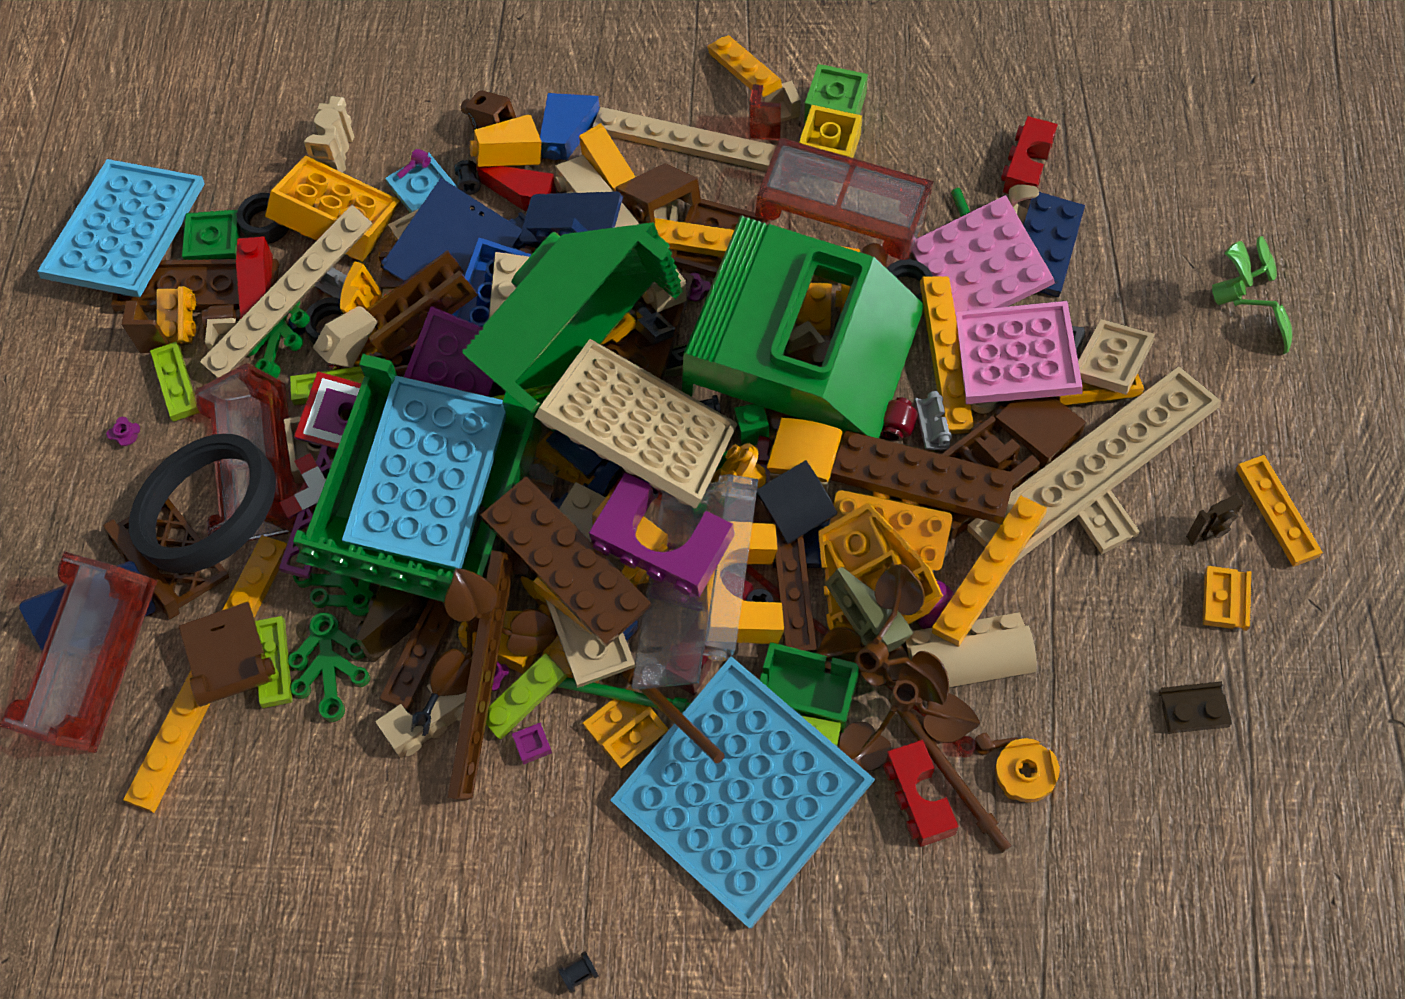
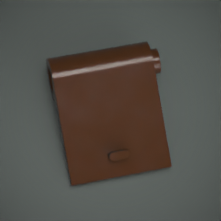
(225, 654)

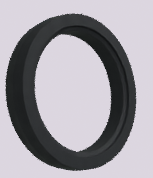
(232, 533)

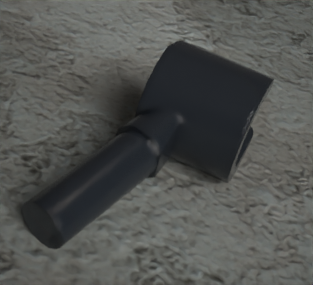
(423, 718)

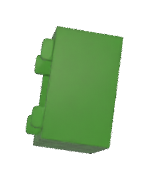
(837, 90)

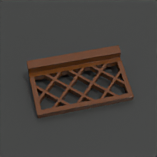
(163, 592)

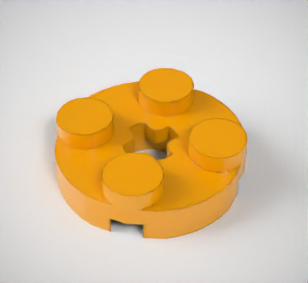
(1018, 786)

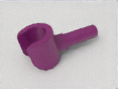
(419, 158)

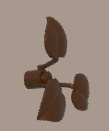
(901, 592)
(465, 601)
(942, 722)

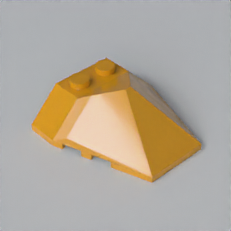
(867, 548)

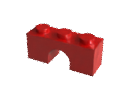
(1034, 141)
(927, 819)

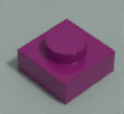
(532, 743)

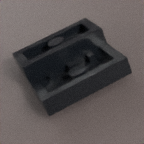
(796, 502)

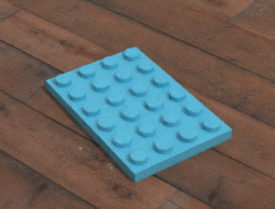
(121, 228)
(426, 473)

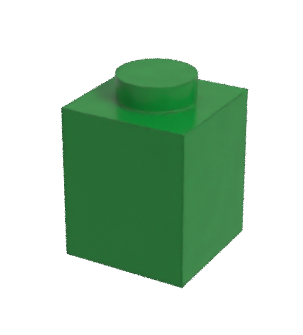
(751, 423)

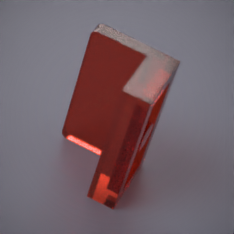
(764, 116)

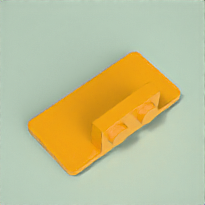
(920, 527)

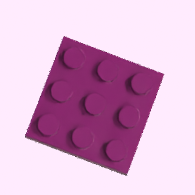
(440, 355)

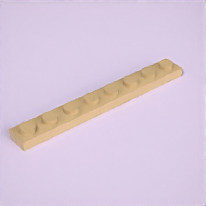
(686, 139)
(287, 292)

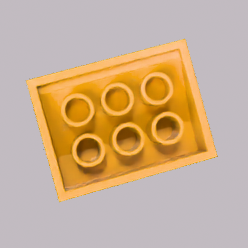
(317, 195)

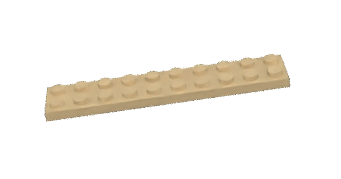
(1109, 454)

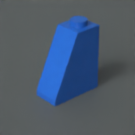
(563, 121)

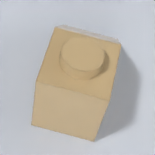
(345, 337)

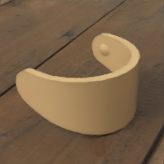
(1019, 193)

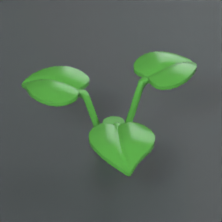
(1234, 288)

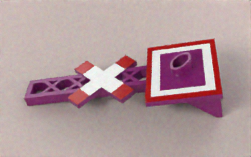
(323, 427)

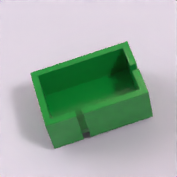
(803, 684)

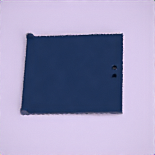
(443, 225)

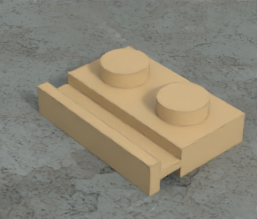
(1107, 523)

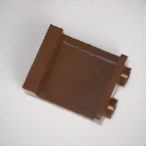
(657, 188)
(1041, 426)

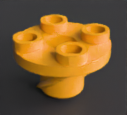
(742, 462)

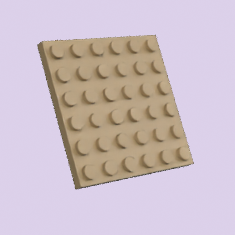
(638, 422)

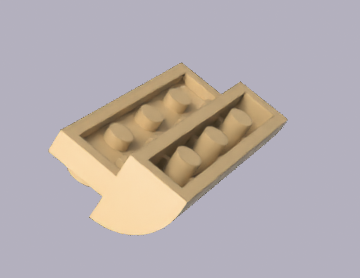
(990, 651)

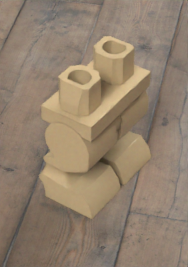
(333, 134)

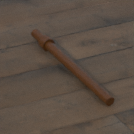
(679, 719)
(986, 822)

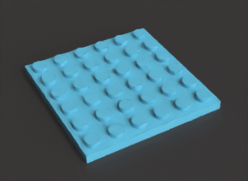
(756, 813)

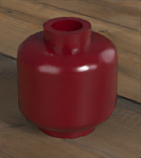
(899, 419)

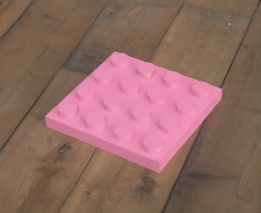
(985, 257)
(1018, 353)

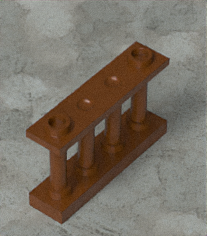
(407, 306)
(1023, 469)

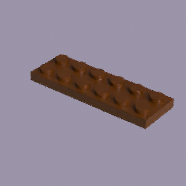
(211, 280)
(923, 477)
(566, 561)

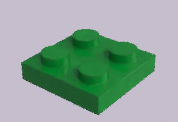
(210, 235)

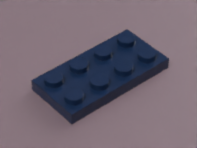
(1054, 229)

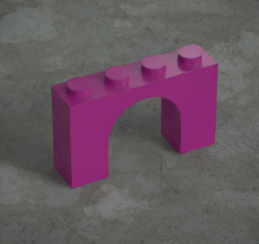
(684, 567)

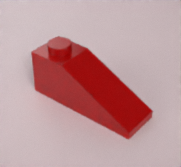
(517, 184)
(253, 271)

